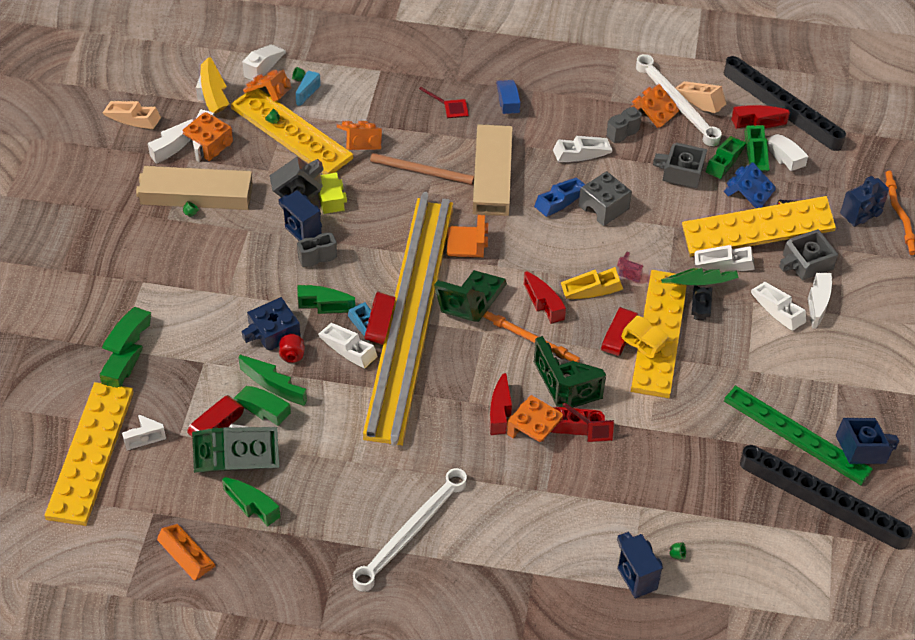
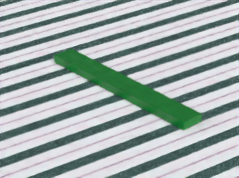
(796, 434)

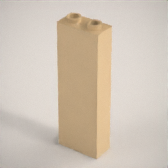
(492, 170)
(200, 186)

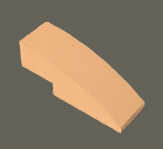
(132, 114)

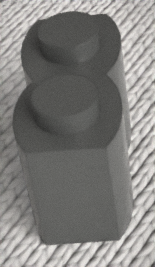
(624, 124)
(317, 249)

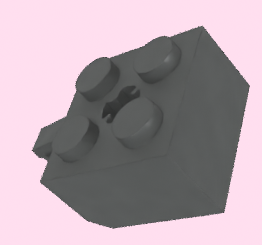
(682, 164)
(298, 176)
(808, 255)

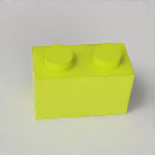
(331, 194)

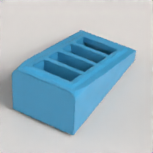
(308, 86)
(355, 312)

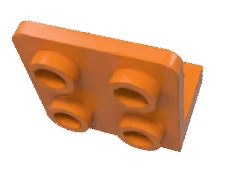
(275, 81)
(656, 105)
(210, 133)
(362, 135)
(468, 240)
(533, 419)

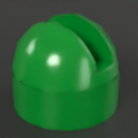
(298, 74)
(273, 117)
(190, 209)
(678, 551)

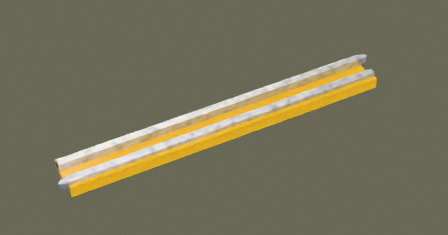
(408, 324)

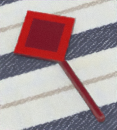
(453, 108)
(596, 429)

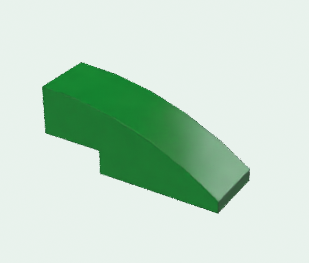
(757, 147)
(725, 157)
(324, 299)
(127, 330)
(120, 366)
(264, 404)
(251, 500)

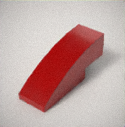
(759, 116)
(544, 298)
(500, 406)

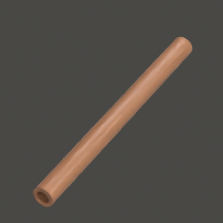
(420, 168)

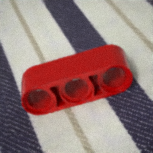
(379, 318)
(613, 341)
(220, 415)
(567, 423)

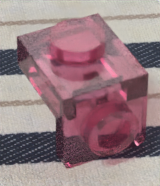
(629, 269)

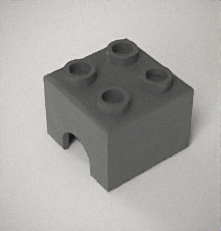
(606, 197)

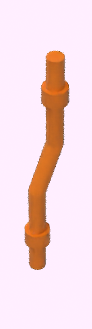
(909, 236)
(501, 321)

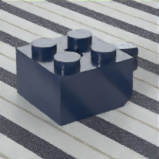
(864, 201)
(300, 216)
(270, 324)
(865, 441)
(638, 564)

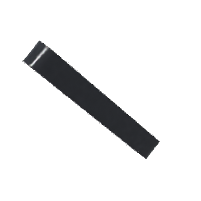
(774, 95)
(757, 462)

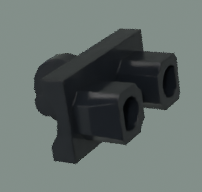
(701, 302)

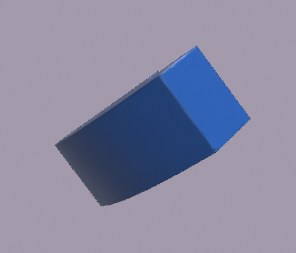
(508, 96)
(559, 196)

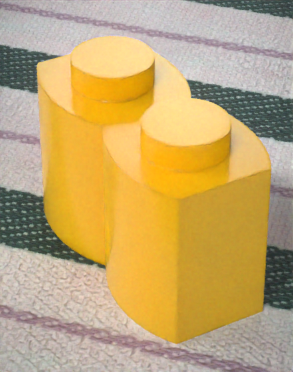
(644, 336)

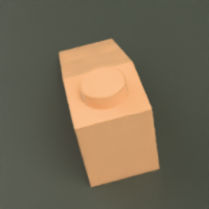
(703, 96)

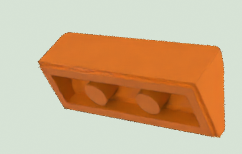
(185, 551)

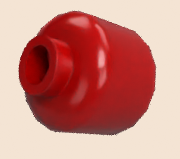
(291, 348)

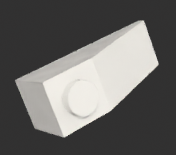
(261, 61)

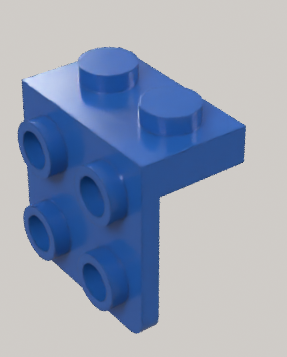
(751, 184)

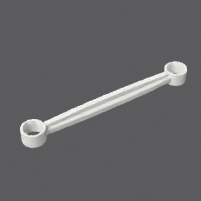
(682, 104)
(409, 530)

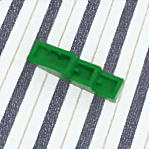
(696, 276)
(267, 377)

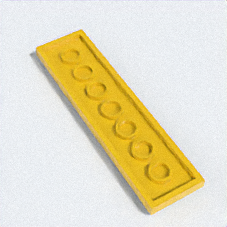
(292, 131)
(759, 225)
(664, 311)
(89, 455)

